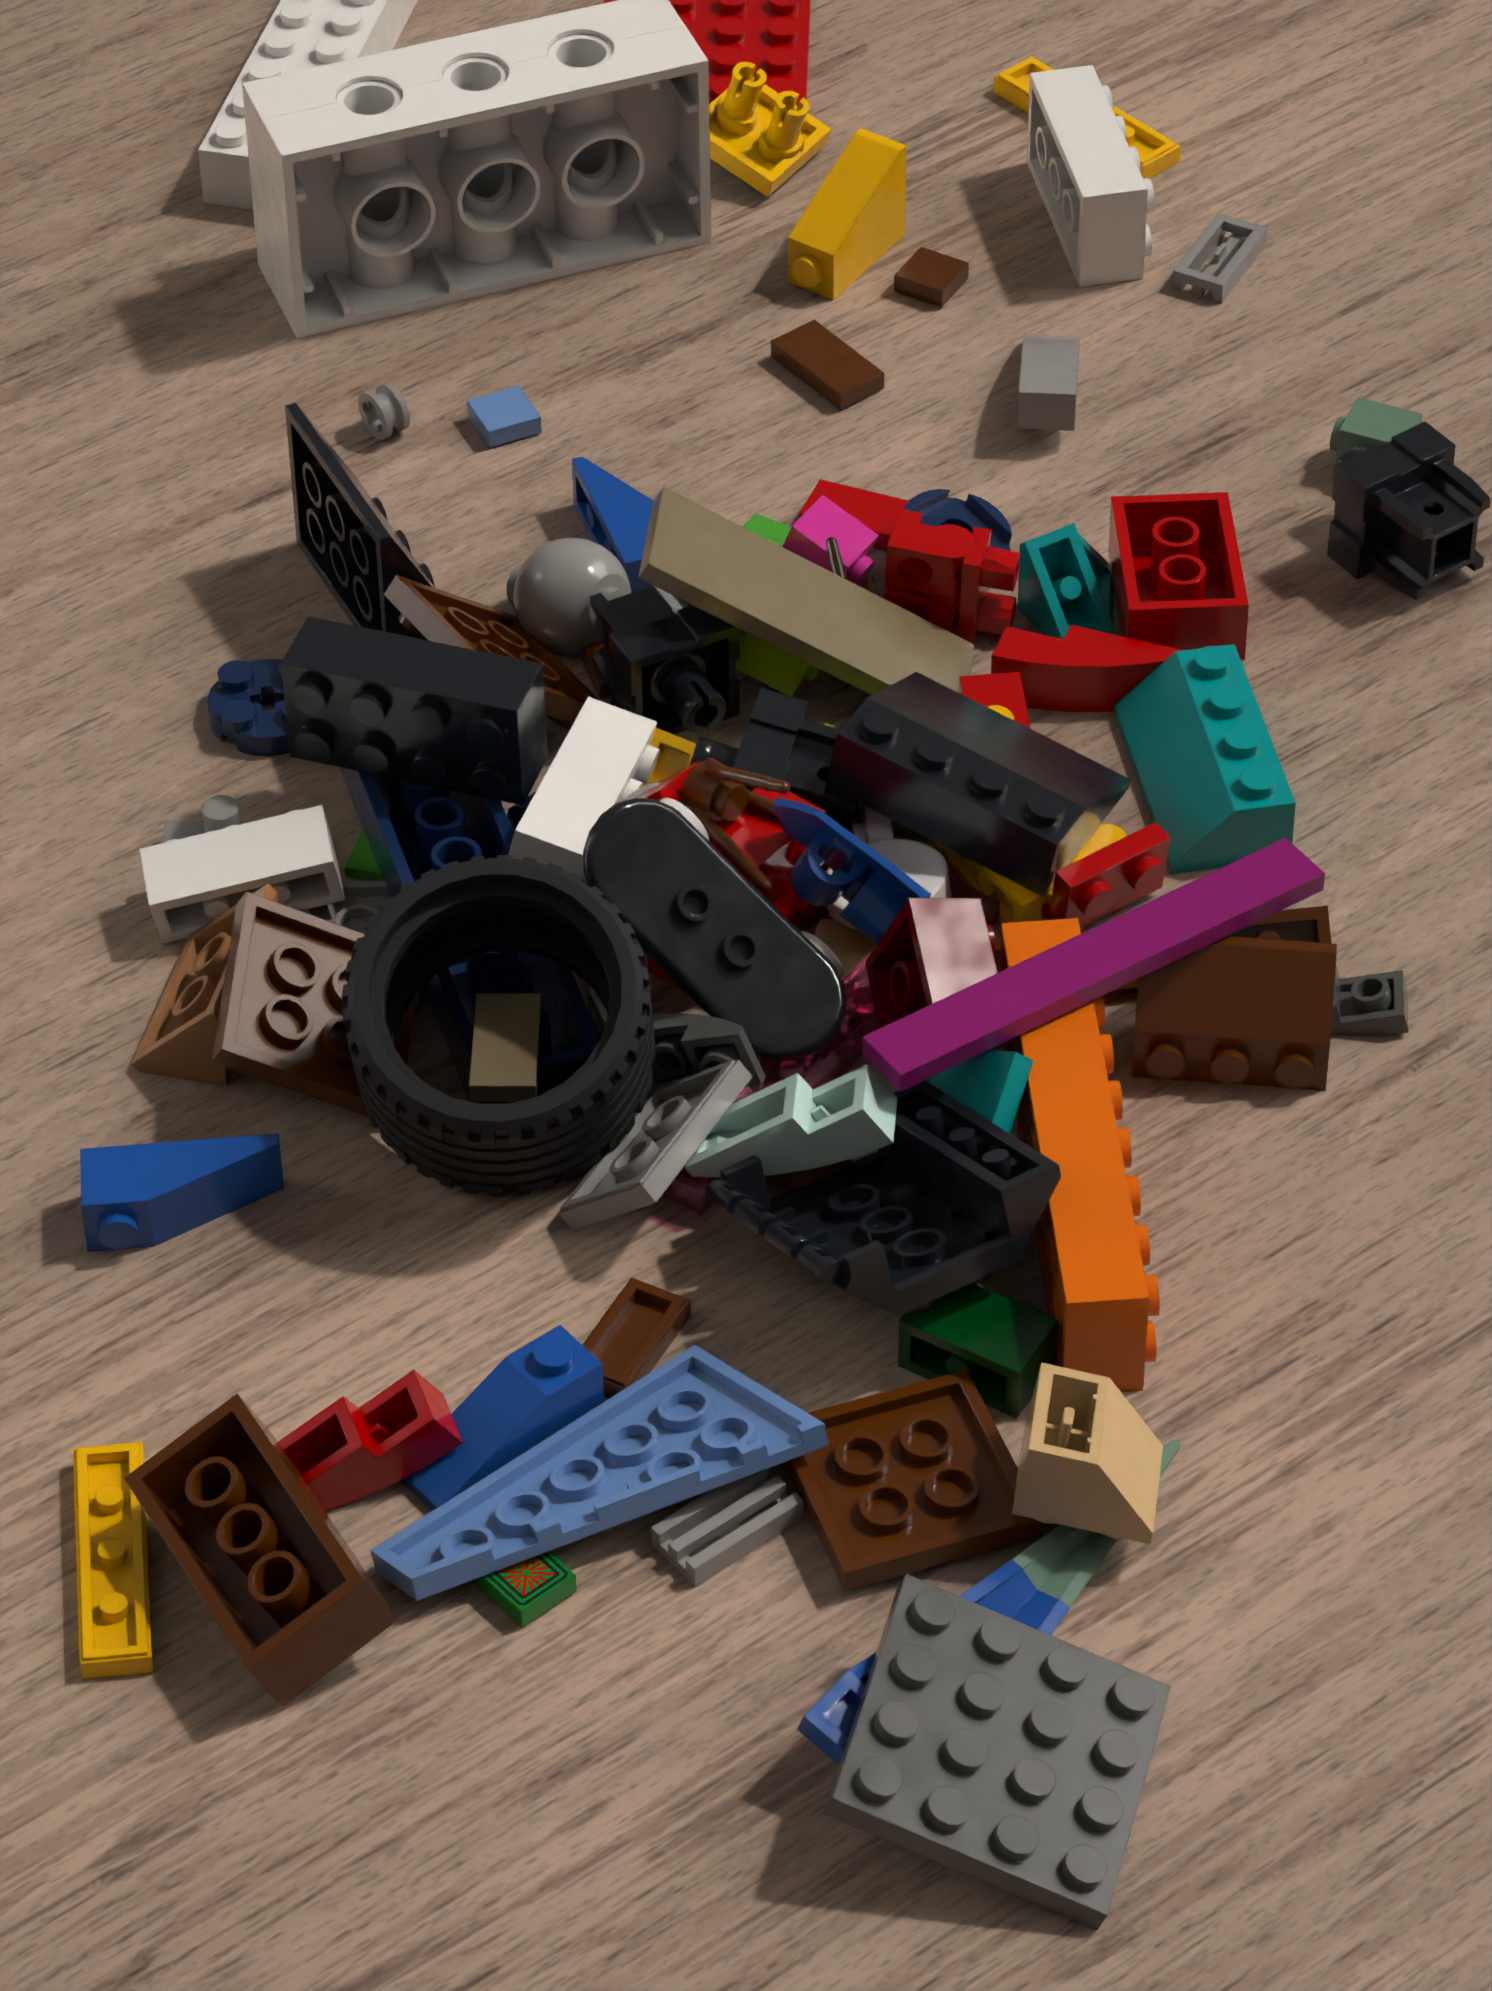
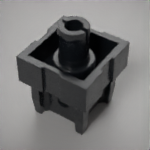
(1402, 508)
(667, 660)
(788, 749)

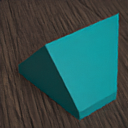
(1065, 584)

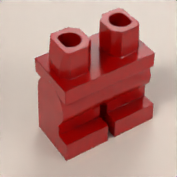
(946, 575)

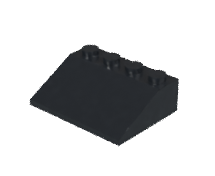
(346, 531)
(973, 780)

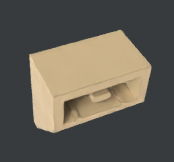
(1087, 1458)

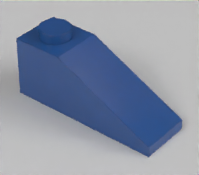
(612, 515)
(167, 1188)
(512, 1411)

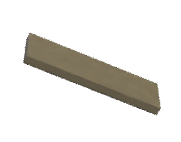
(793, 601)

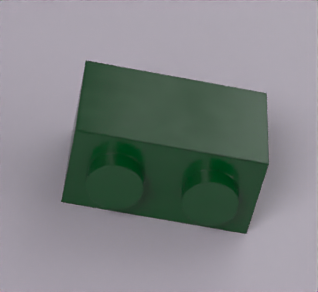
(988, 1336)

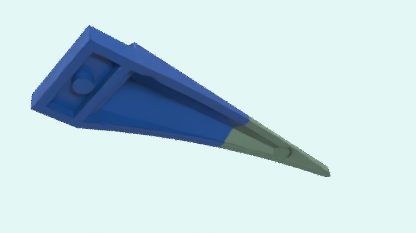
(1029, 1588)

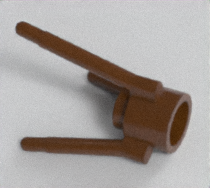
(720, 795)

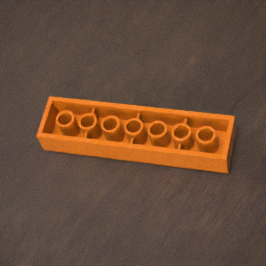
(1088, 1229)

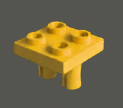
(762, 132)

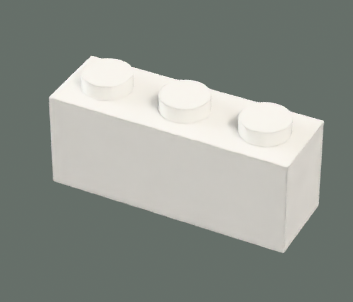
(210, 872)

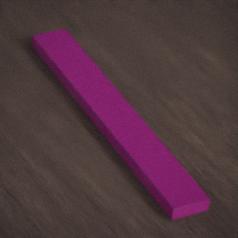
(1091, 964)

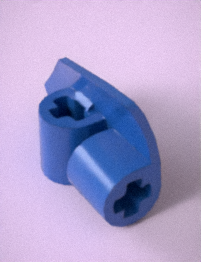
(859, 874)

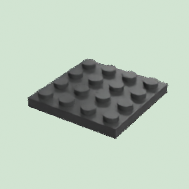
(999, 1751)

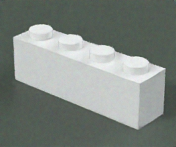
(595, 768)

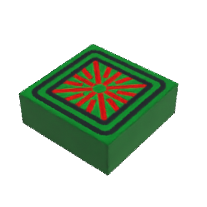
(529, 1586)

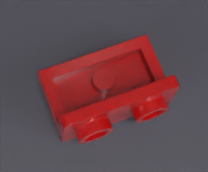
(1110, 877)

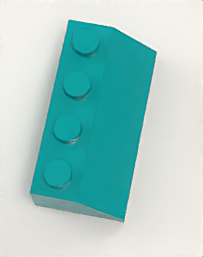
(1205, 759)

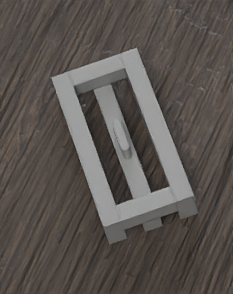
(1229, 260)
(719, 1516)

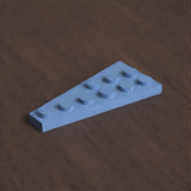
(634, 1454)

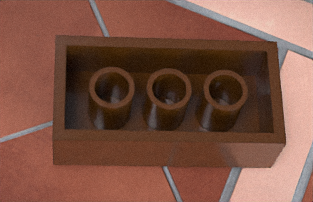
(260, 1550)

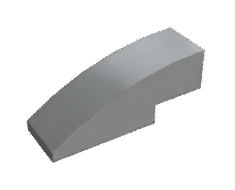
(1048, 382)

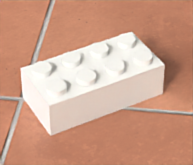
(1088, 176)

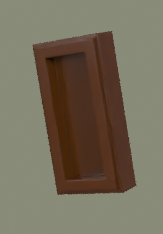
(827, 364)
(636, 1333)

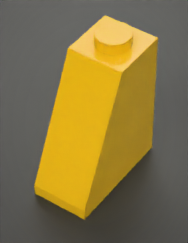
(851, 216)

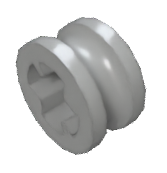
(384, 411)

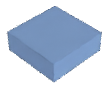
(504, 416)

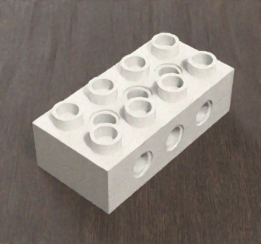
(479, 163)

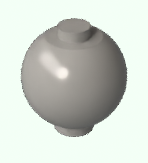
(555, 590)

